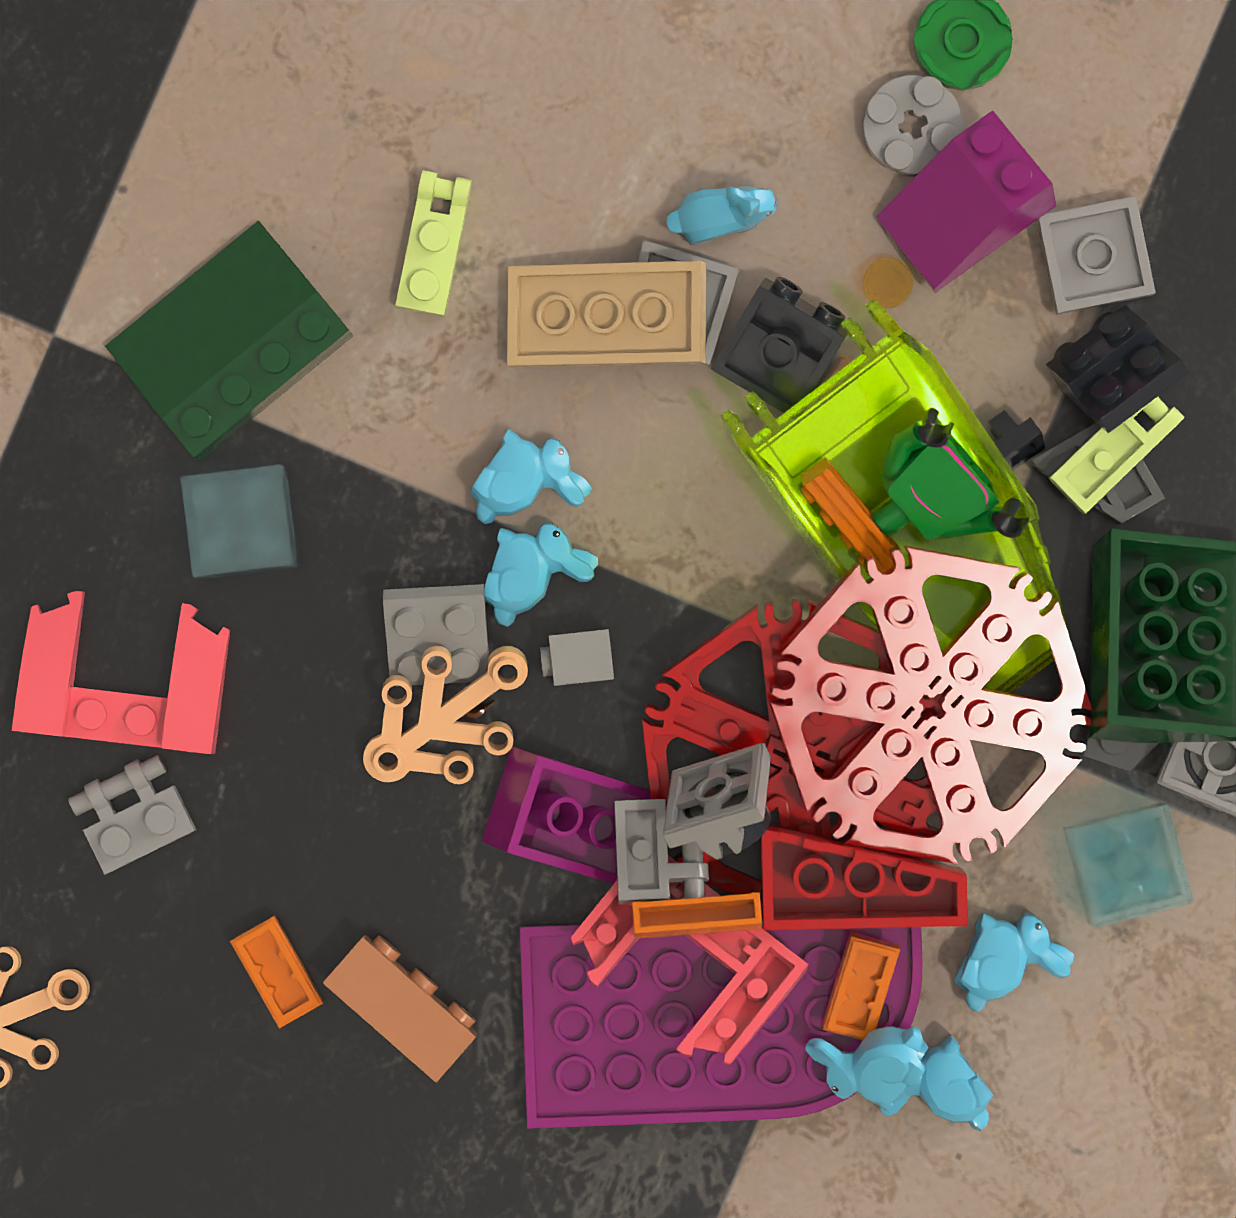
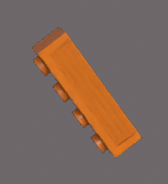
(849, 514)
(697, 915)

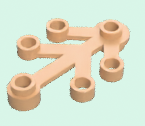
(439, 720)
(30, 1005)

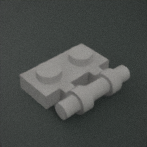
(138, 829)
(643, 855)

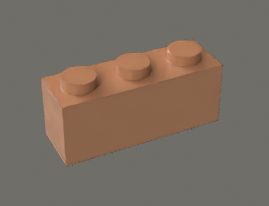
(402, 1006)

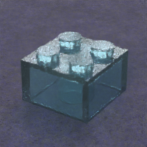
(239, 521)
(1128, 865)

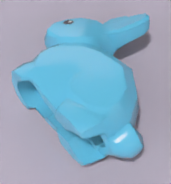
(721, 212)
(521, 473)
(525, 569)
(1001, 957)
(878, 1068)
(949, 1087)

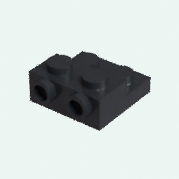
(781, 344)
(1115, 368)

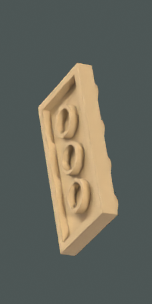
(607, 314)

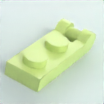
(433, 245)
(1110, 456)

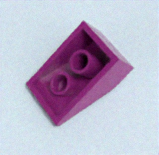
(967, 202)
(558, 814)

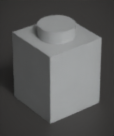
(578, 657)

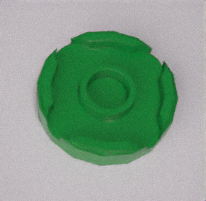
(963, 42)

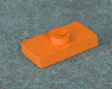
(277, 971)
(860, 986)

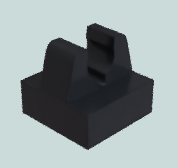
(1016, 441)

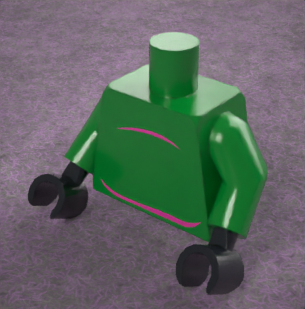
(940, 487)

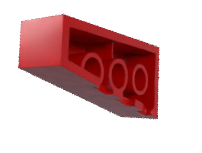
(842, 886)

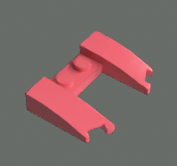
(52, 706)
(761, 966)

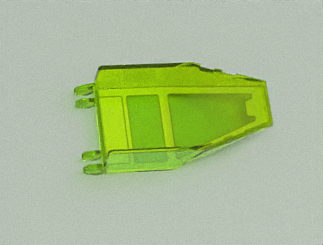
(852, 426)

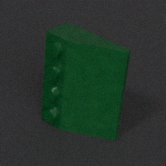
(228, 341)
(1163, 638)

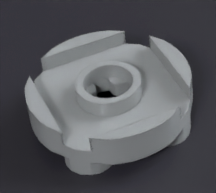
(886, 111)

